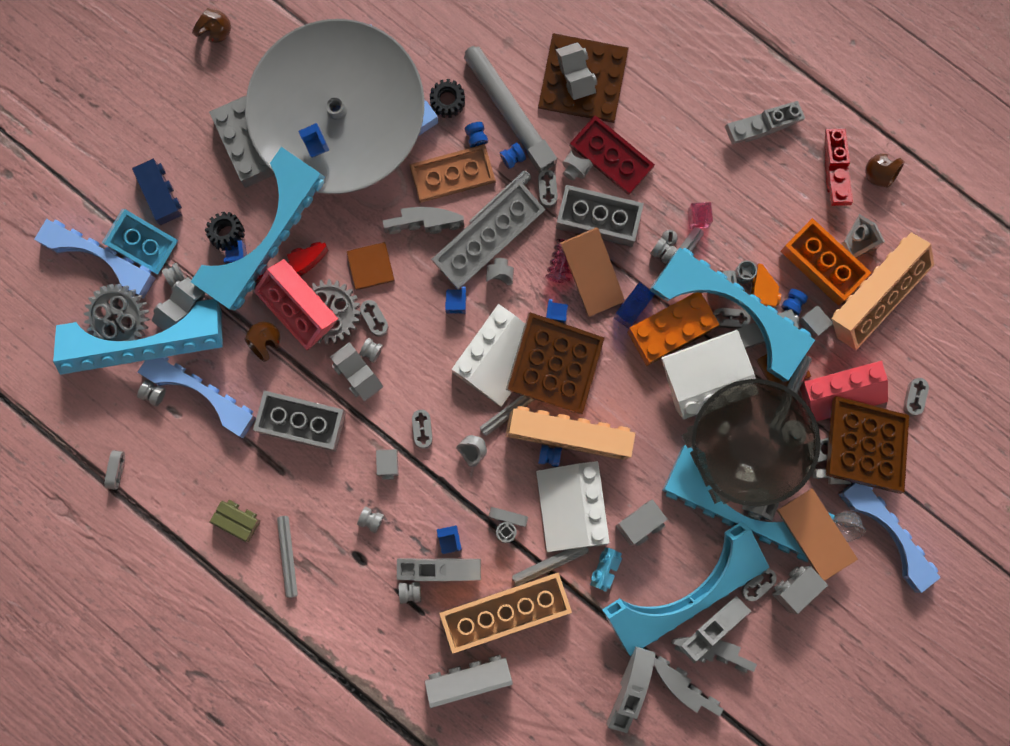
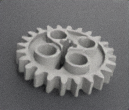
(131, 308)
(346, 316)

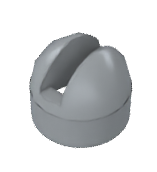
(665, 236)

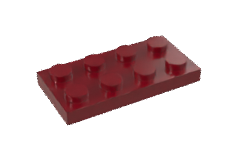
(612, 155)

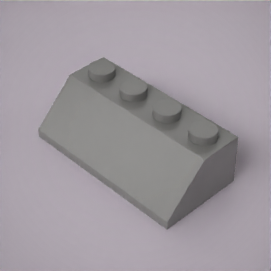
(468, 682)

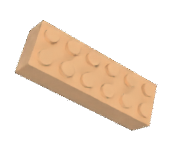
(883, 290)
(570, 434)
(505, 612)

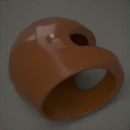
(215, 22)
(883, 171)
(260, 336)

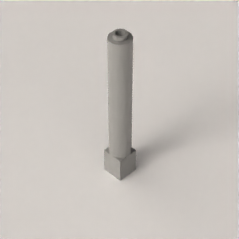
(536, 148)

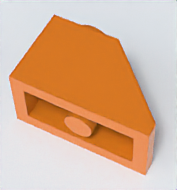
(765, 287)

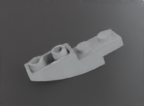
(765, 123)
(432, 218)
(438, 569)
(715, 629)
(725, 653)
(677, 684)
(633, 690)

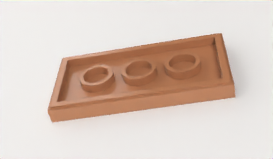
(452, 173)
(592, 271)
(817, 534)

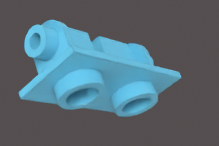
(608, 560)

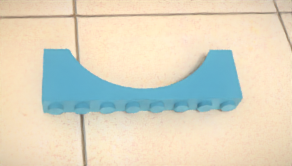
(234, 280)
(196, 332)
(784, 341)
(687, 484)
(738, 563)

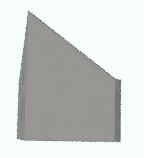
(863, 237)

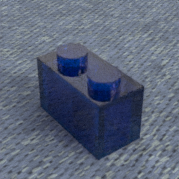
(634, 305)

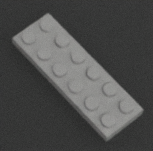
(488, 234)

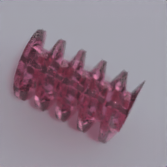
(559, 265)

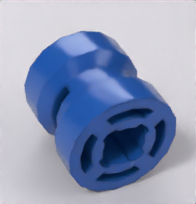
(476, 134)
(512, 155)
(795, 301)
(550, 455)

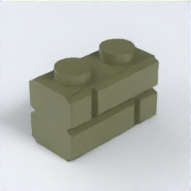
(235, 521)

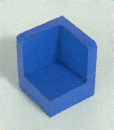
(314, 140)
(236, 253)
(455, 301)
(556, 311)
(449, 539)

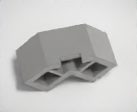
(573, 66)
(179, 305)
(356, 371)

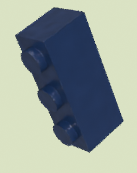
(157, 191)

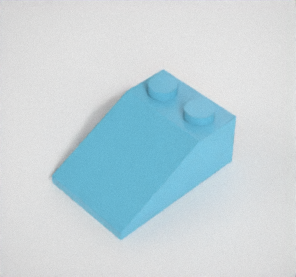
(139, 241)

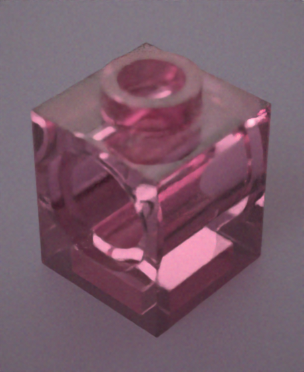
(700, 215)

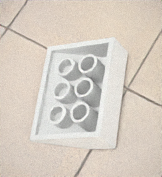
(491, 355)
(704, 369)
(572, 506)

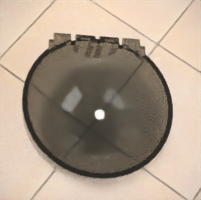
(754, 443)

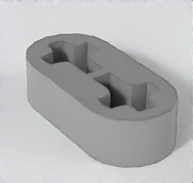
(543, 188)
(732, 313)
(370, 320)
(920, 397)
(417, 430)
(114, 469)
(507, 516)
(762, 589)

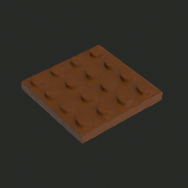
(607, 64)
(555, 363)
(867, 445)

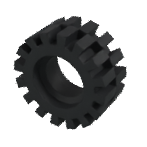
(456, 106)
(219, 223)

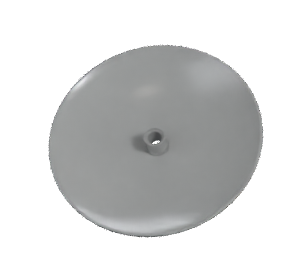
(340, 66)

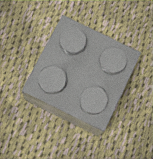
(642, 522)
(799, 589)

